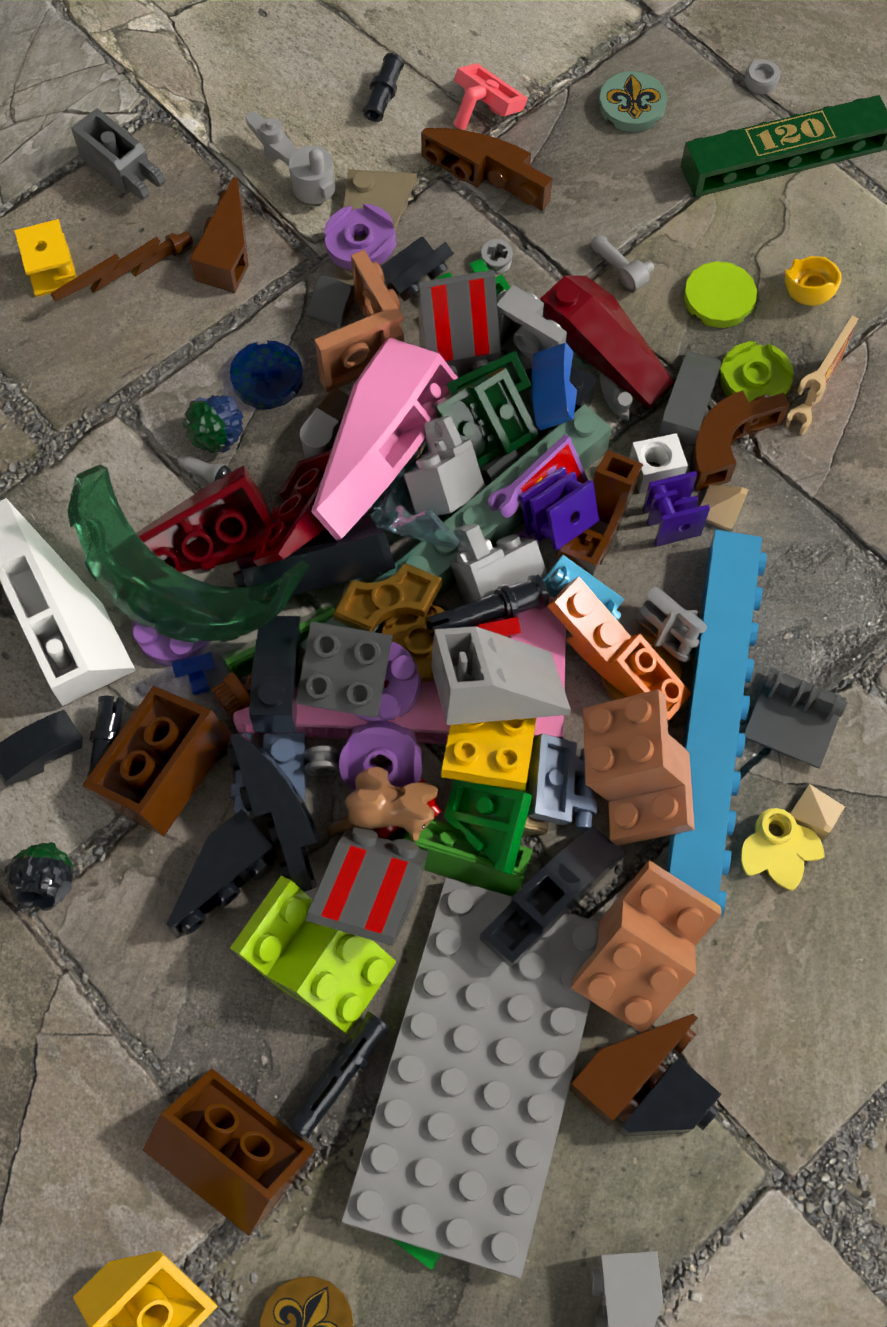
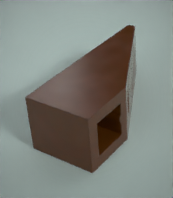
(222, 252)
(621, 1069)

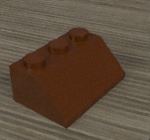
(158, 759)
(228, 1150)

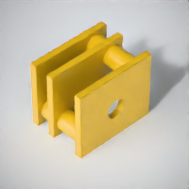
(45, 256)

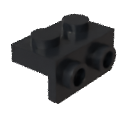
(414, 266)

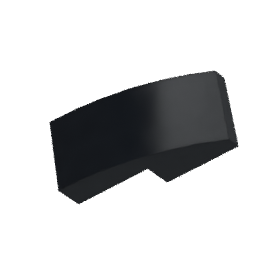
(30, 747)

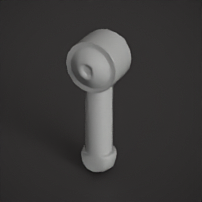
(633, 274)

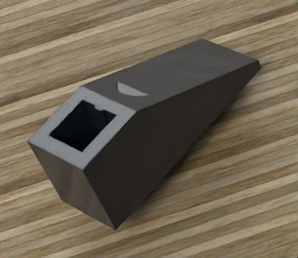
(226, 862)

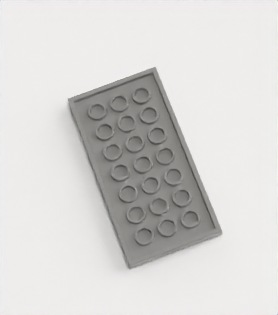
(474, 1088)

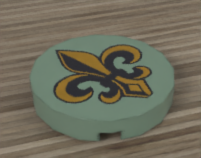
(632, 101)

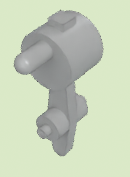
(308, 166)

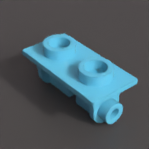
(567, 570)

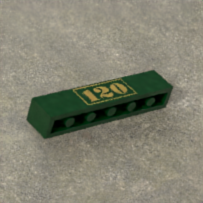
(785, 146)

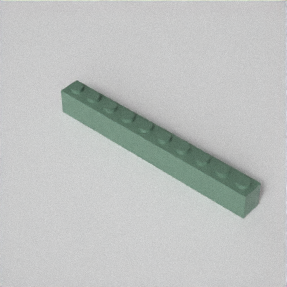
(590, 439)

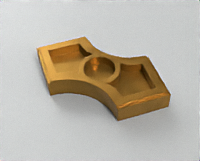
(370, 604)

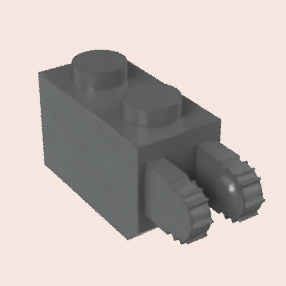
(115, 154)

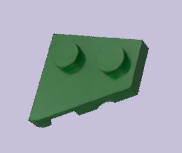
(490, 819)

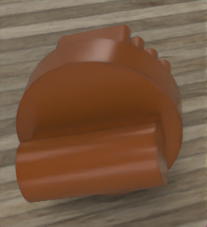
(233, 694)

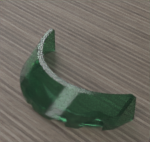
(155, 591)

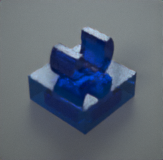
(195, 669)

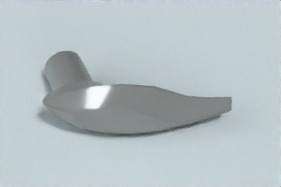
(616, 397)

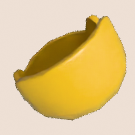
(812, 280)

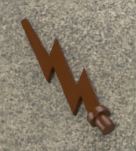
(138, 260)

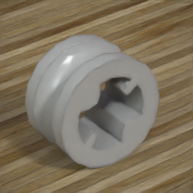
(490, 249)
(322, 761)

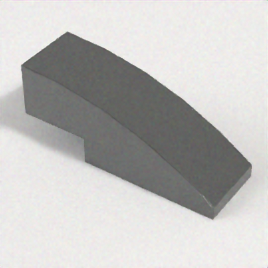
(690, 397)

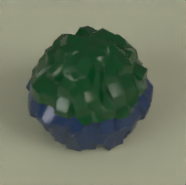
(213, 423)

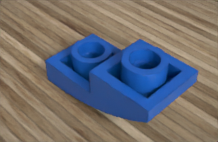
(551, 390)

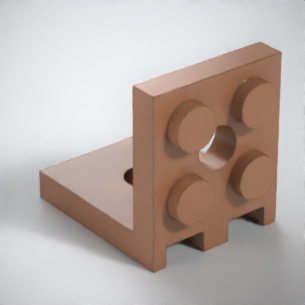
(347, 351)

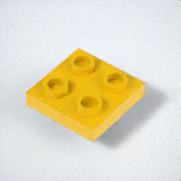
(490, 752)

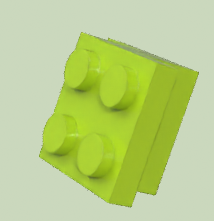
(310, 961)

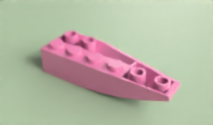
(379, 430)

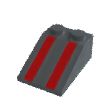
(460, 320)
(369, 886)

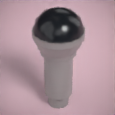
(210, 472)

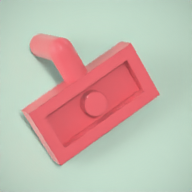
(485, 86)

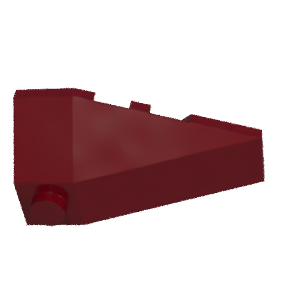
(606, 337)
(294, 519)

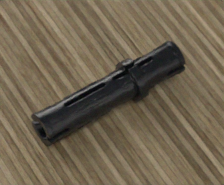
(371, 1030)

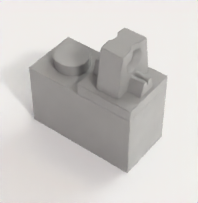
(447, 473)
(484, 568)

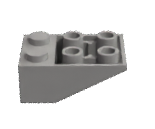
(494, 677)

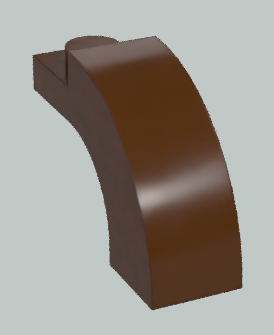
(725, 424)
(613, 488)

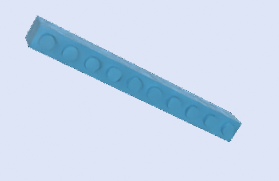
(716, 709)

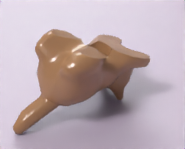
(380, 804)

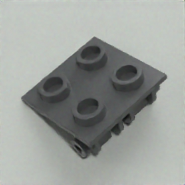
(344, 669)
(795, 718)

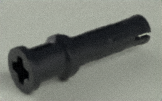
(504, 603)

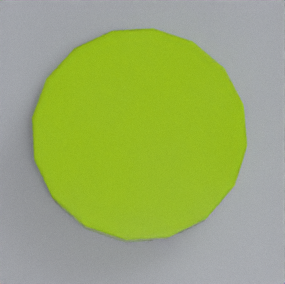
(720, 294)
(756, 371)

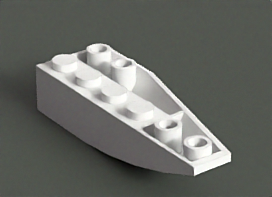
(58, 613)

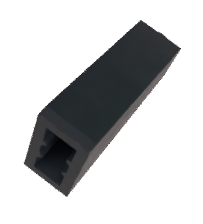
(331, 562)

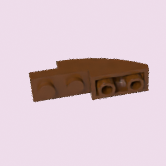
(480, 157)

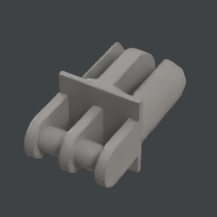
(671, 624)

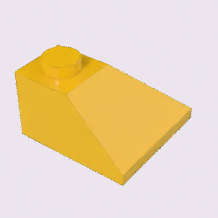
(143, 1293)

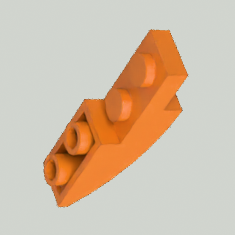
(607, 647)

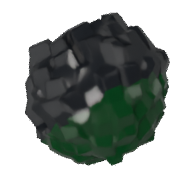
(39, 876)

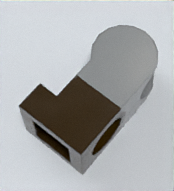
(323, 425)

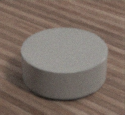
(762, 76)

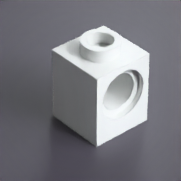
(661, 450)

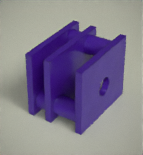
(553, 501)
(672, 506)

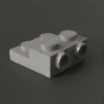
(523, 325)

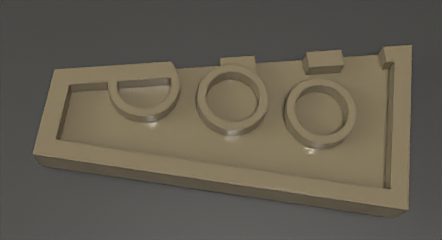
(380, 189)

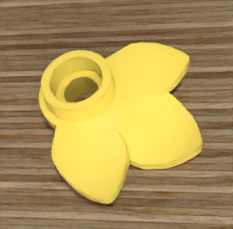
(780, 855)

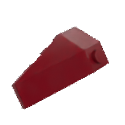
(211, 525)

